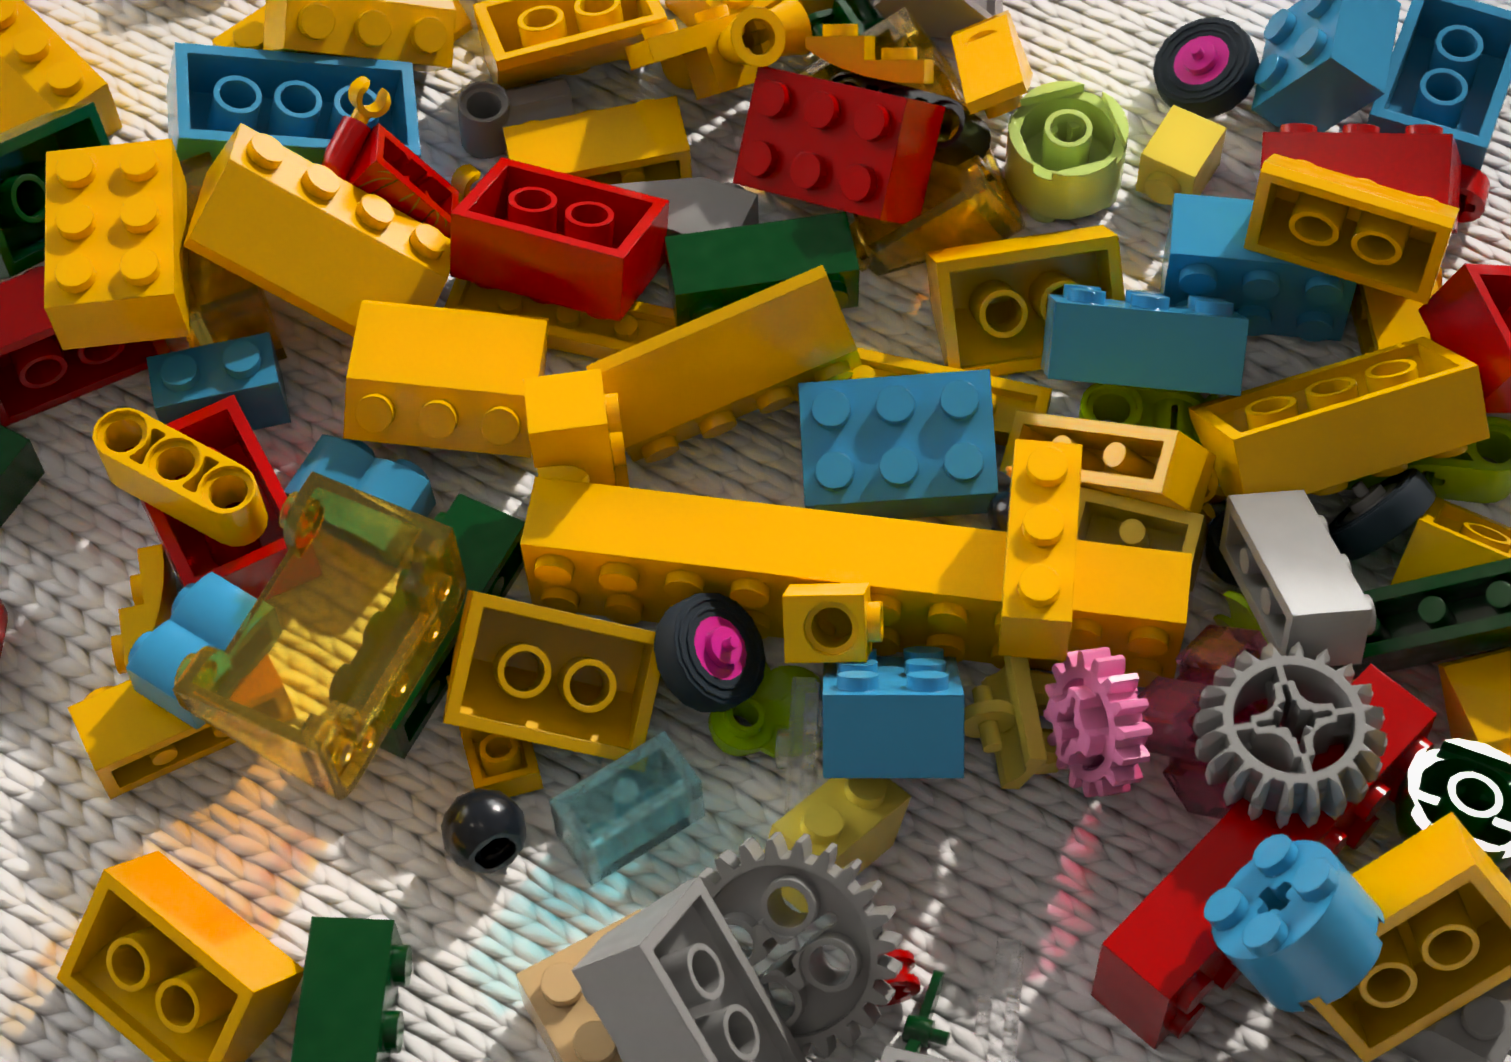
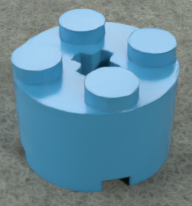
(1296, 923)

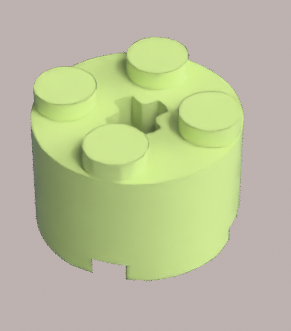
(1065, 151)

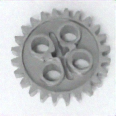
(827, 999)

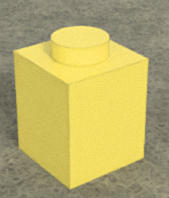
(1180, 156)

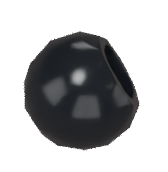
(483, 830)

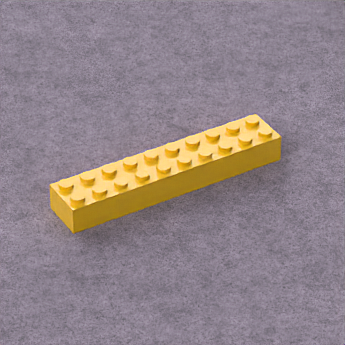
(939, 584)

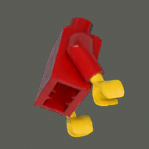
(389, 169)

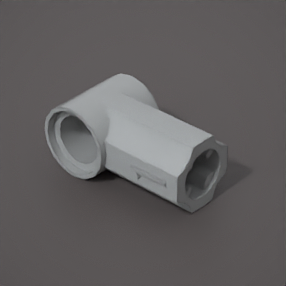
(488, 108)

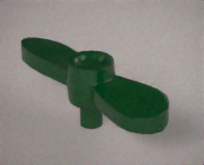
(921, 1030)

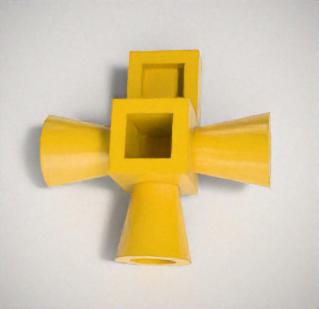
(722, 47)

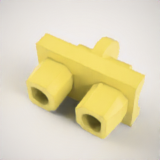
(1009, 721)

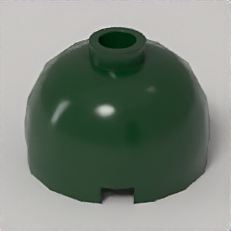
(1463, 780)

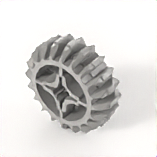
(1313, 708)

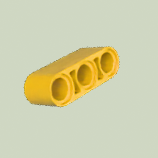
(165, 454)

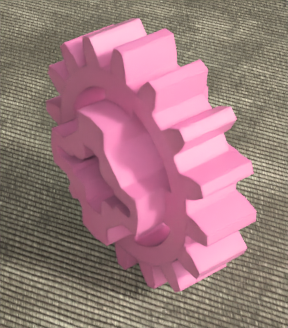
(1097, 722)

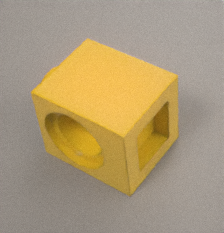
(809, 643)

